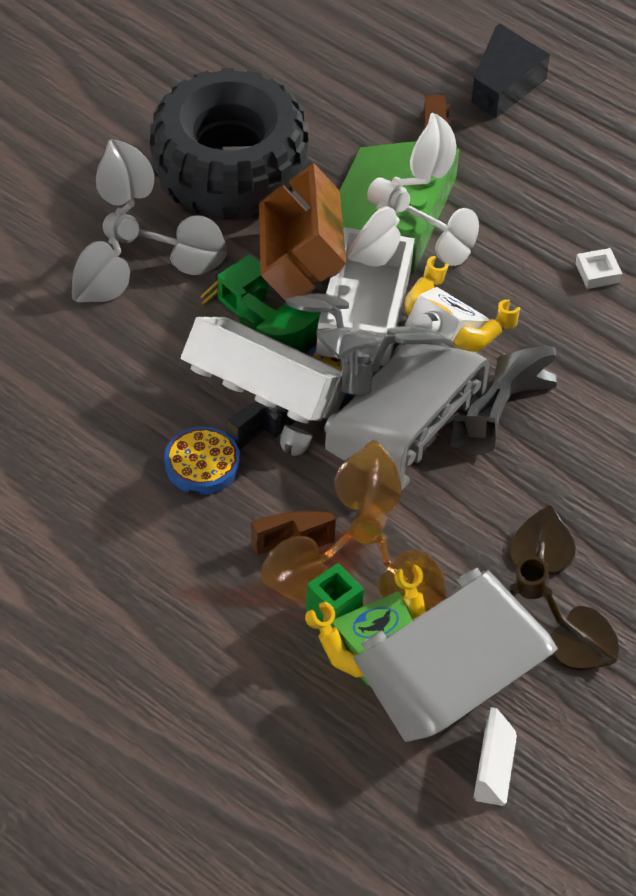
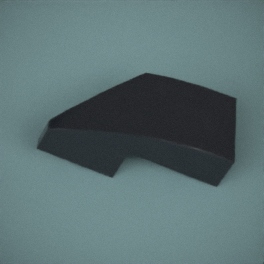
(255, 419)

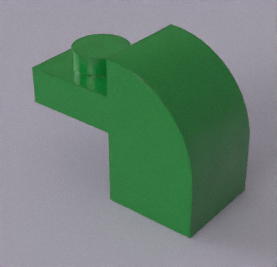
(285, 325)

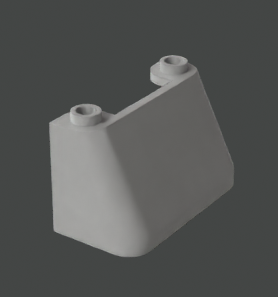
(408, 403)
(453, 656)

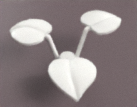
(380, 236)

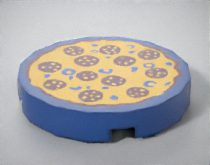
(202, 460)

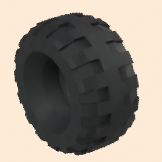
(227, 111)

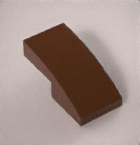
(273, 529)

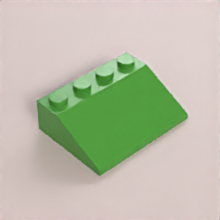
(391, 162)

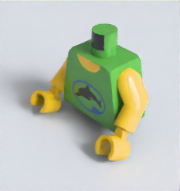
(346, 633)

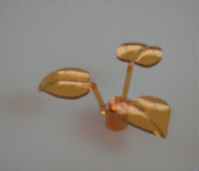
(374, 487)

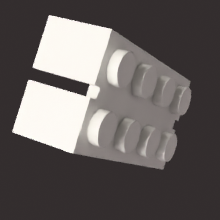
(372, 294)
(264, 368)

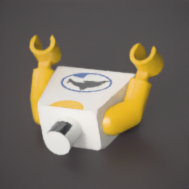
(452, 318)

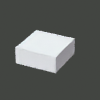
(598, 268)

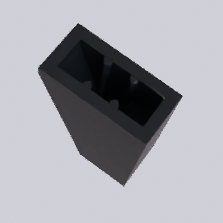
(508, 71)

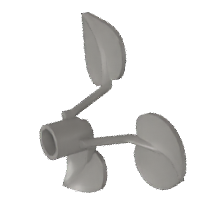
(119, 179)

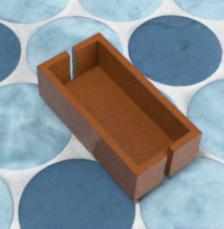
(298, 242)

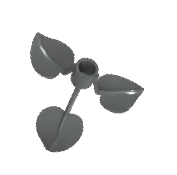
(345, 344)

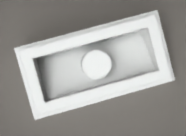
(495, 760)

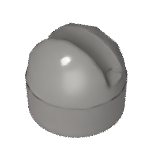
(294, 439)

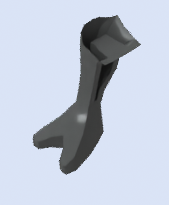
(513, 374)

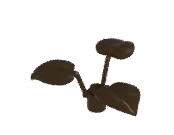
(546, 548)

